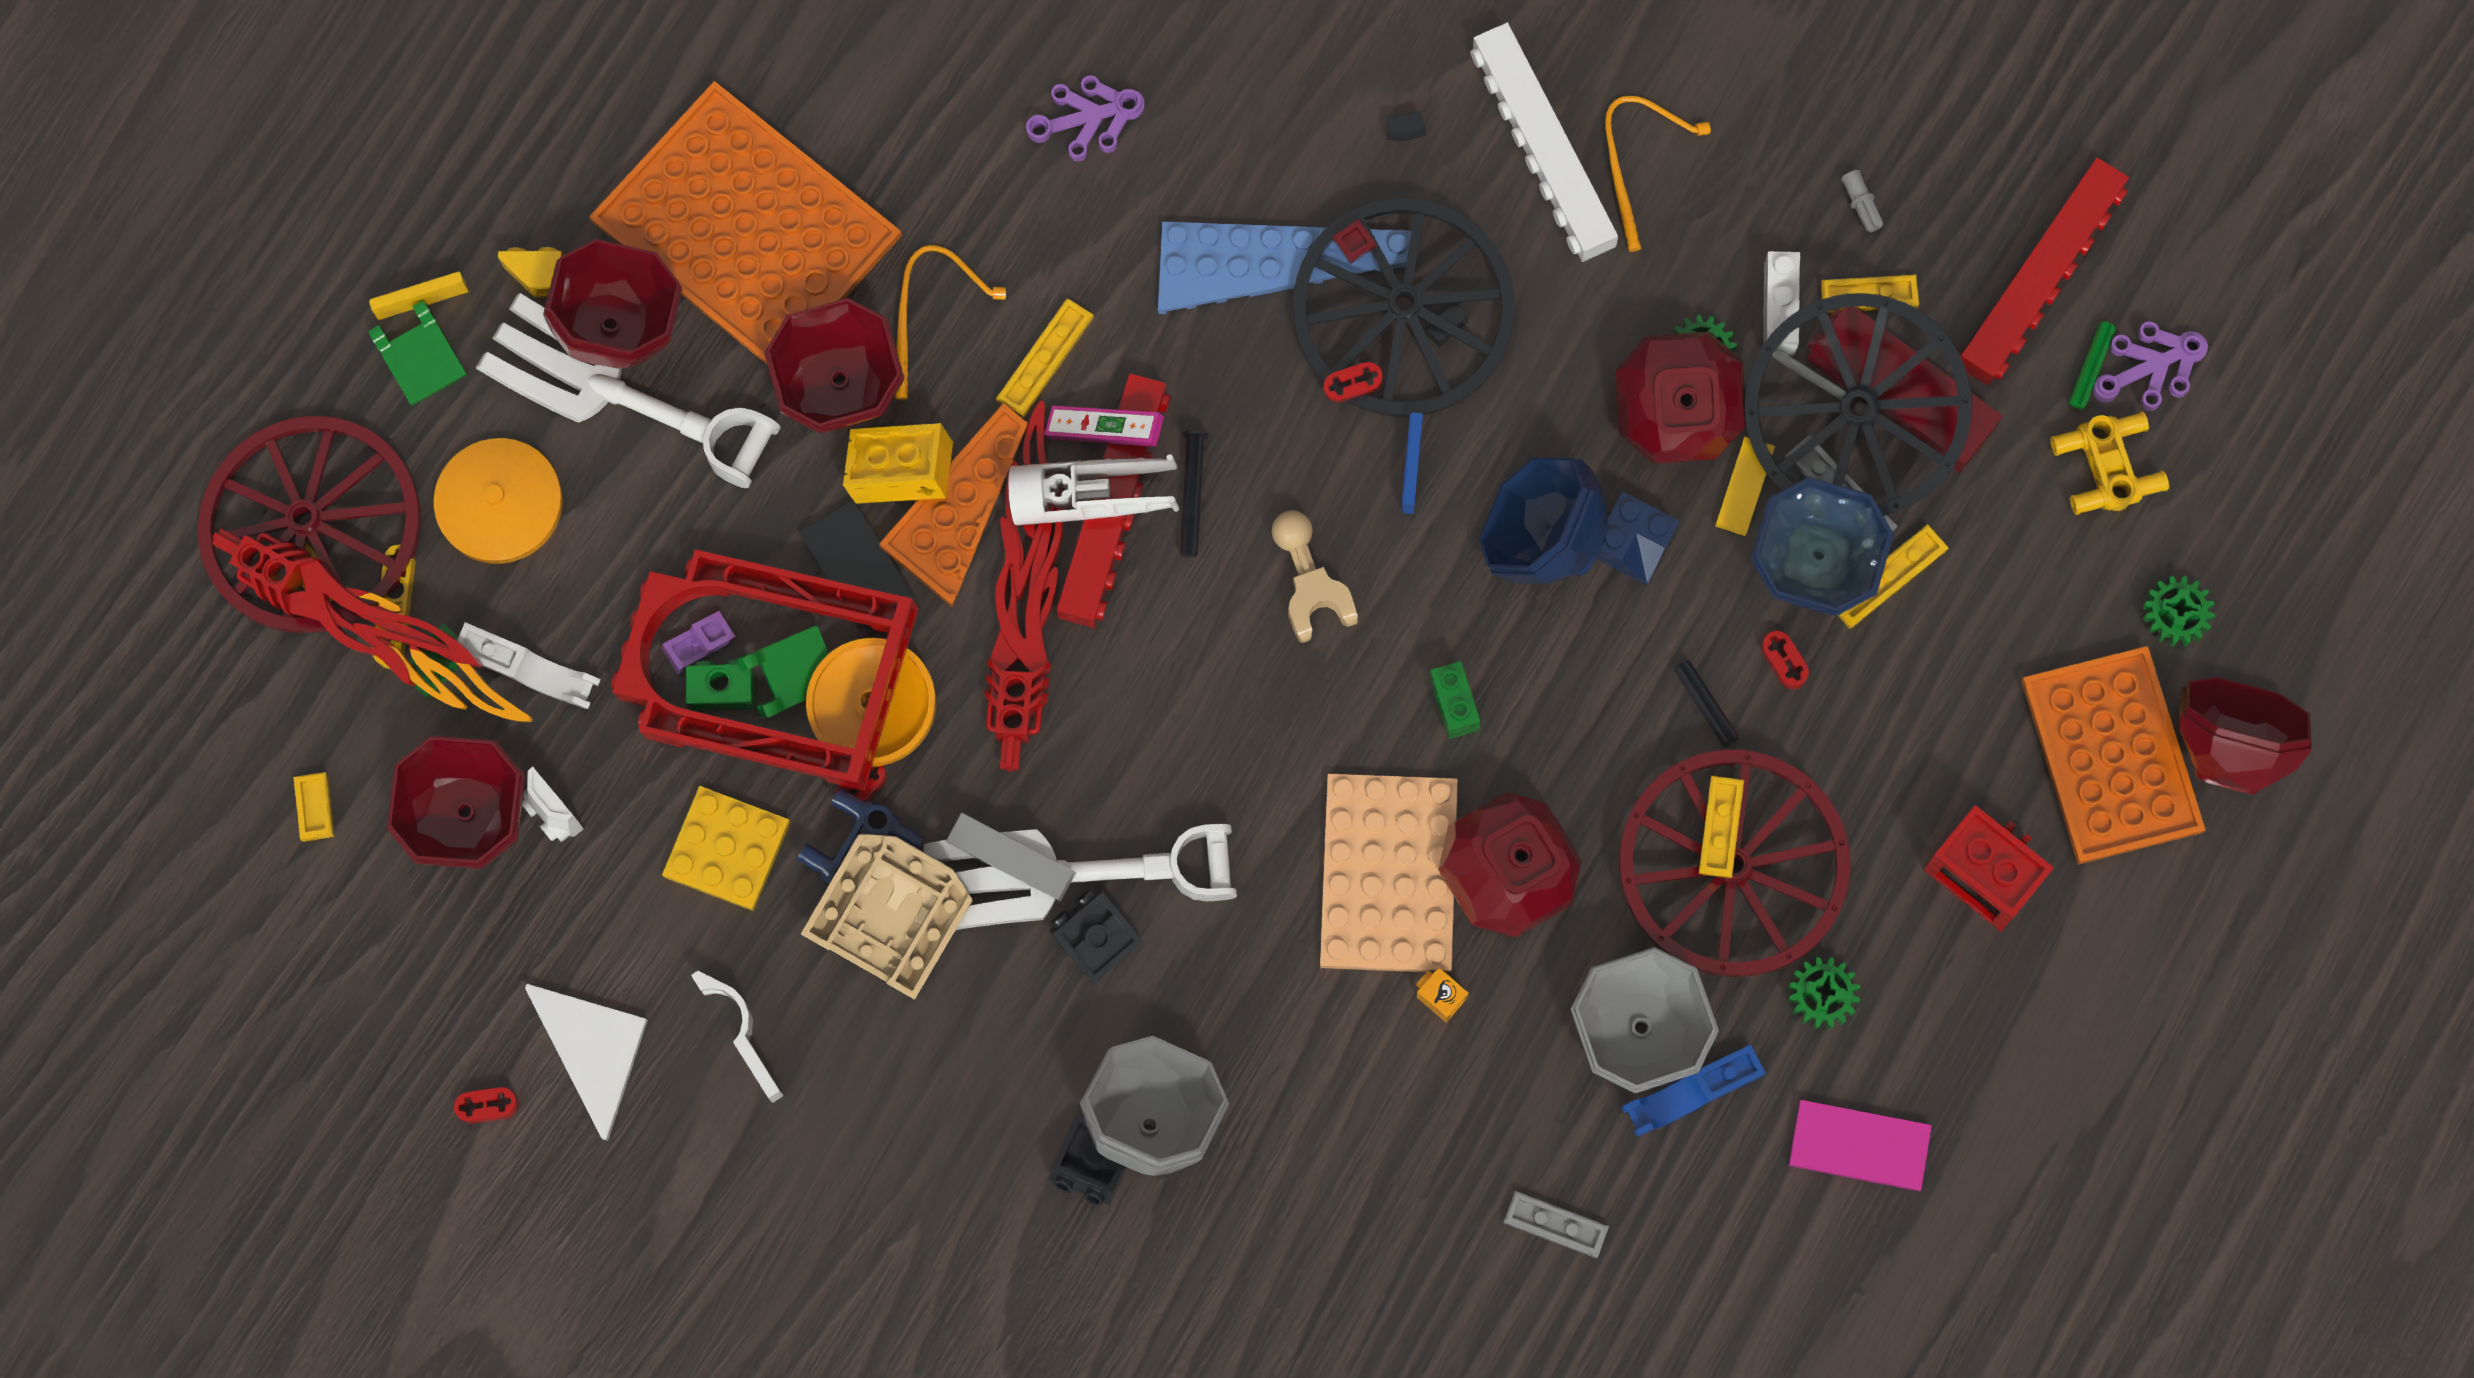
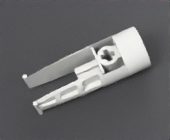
(1035, 493)

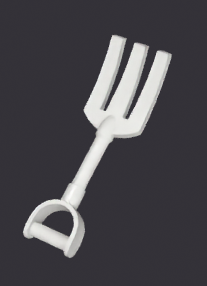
(603, 385)
(1039, 904)

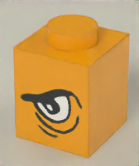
(1441, 994)

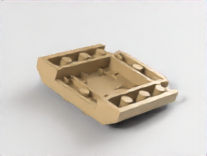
(890, 911)

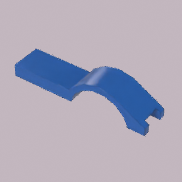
(1694, 1091)

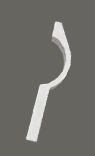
(528, 667)
(711, 986)

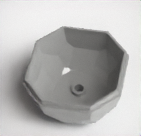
(1651, 991)
(1159, 1088)

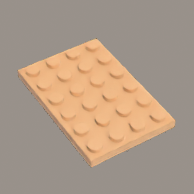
(1382, 876)

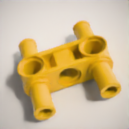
(2109, 463)

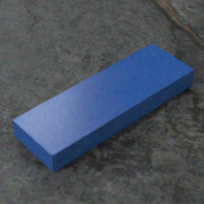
(1411, 463)

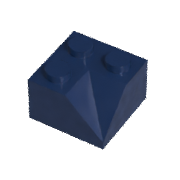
(1636, 538)

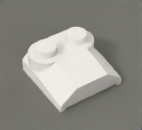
(543, 801)

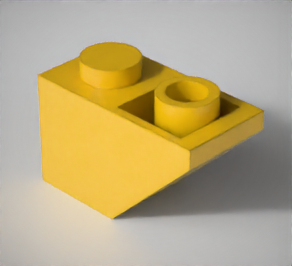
(531, 268)

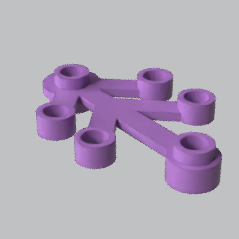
(1089, 114)
(2154, 363)

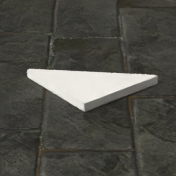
(595, 1047)

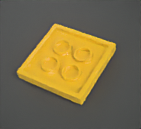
(726, 848)

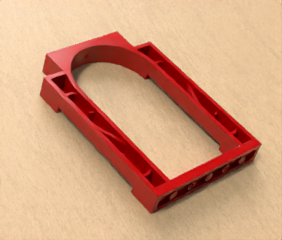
(722, 576)

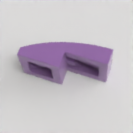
(699, 642)

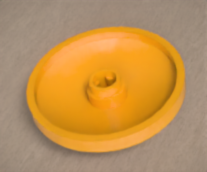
(498, 500)
(842, 689)

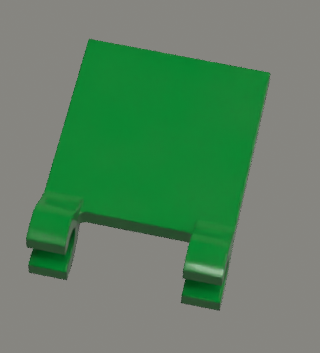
(420, 358)
(787, 668)

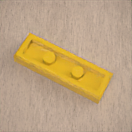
(1898, 287)
(429, 292)
(1742, 491)
(1721, 827)

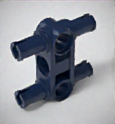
(861, 812)

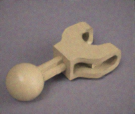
(1312, 586)

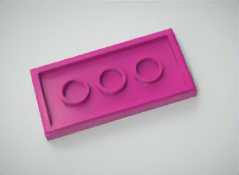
(1860, 1145)

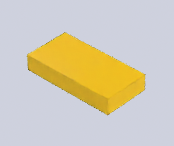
(314, 806)

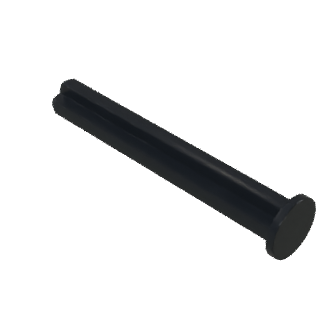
(1192, 492)

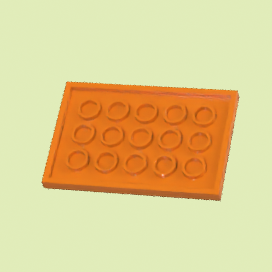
(2113, 755)

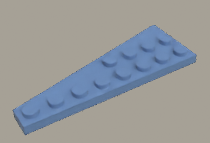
(1237, 260)

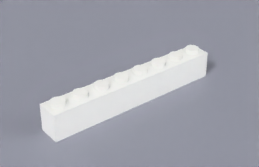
(1544, 142)

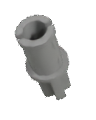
(1862, 200)

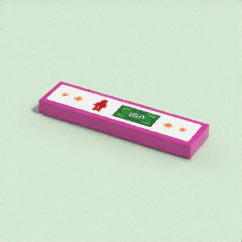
(1104, 426)

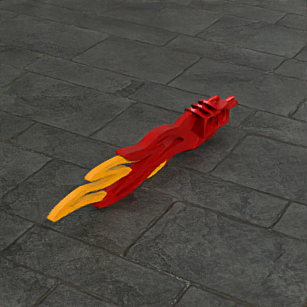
(316, 605)

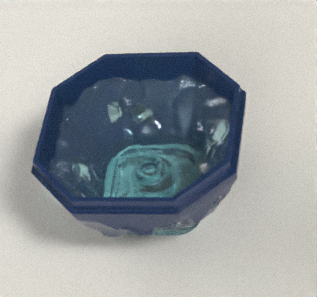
(1828, 520)

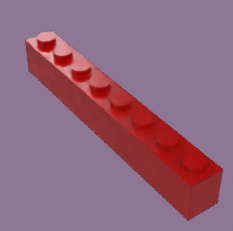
(2043, 271)
(1101, 538)

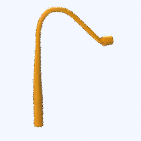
(1622, 197)
(997, 293)

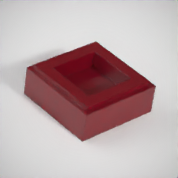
(1354, 241)

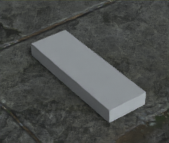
(1556, 1224)

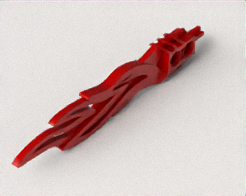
(1010, 643)

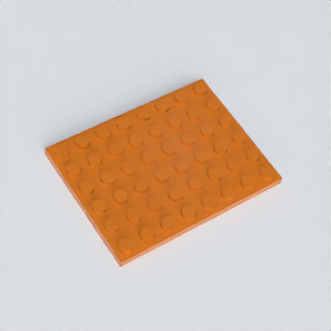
(745, 220)

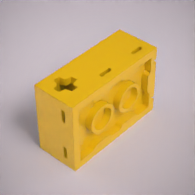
(898, 463)

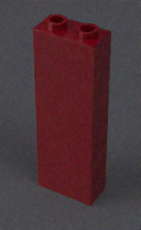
(1929, 424)

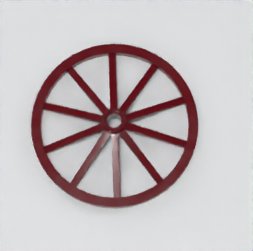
(298, 508)
(1722, 967)

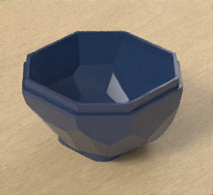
(1545, 522)

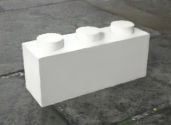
(1781, 295)

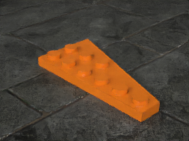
(942, 534)

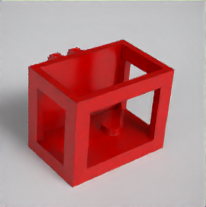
(1990, 864)

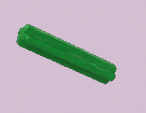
(2092, 365)

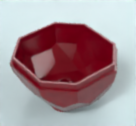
(616, 288)
(830, 343)
(1651, 390)
(2242, 733)
(439, 782)
(1490, 881)

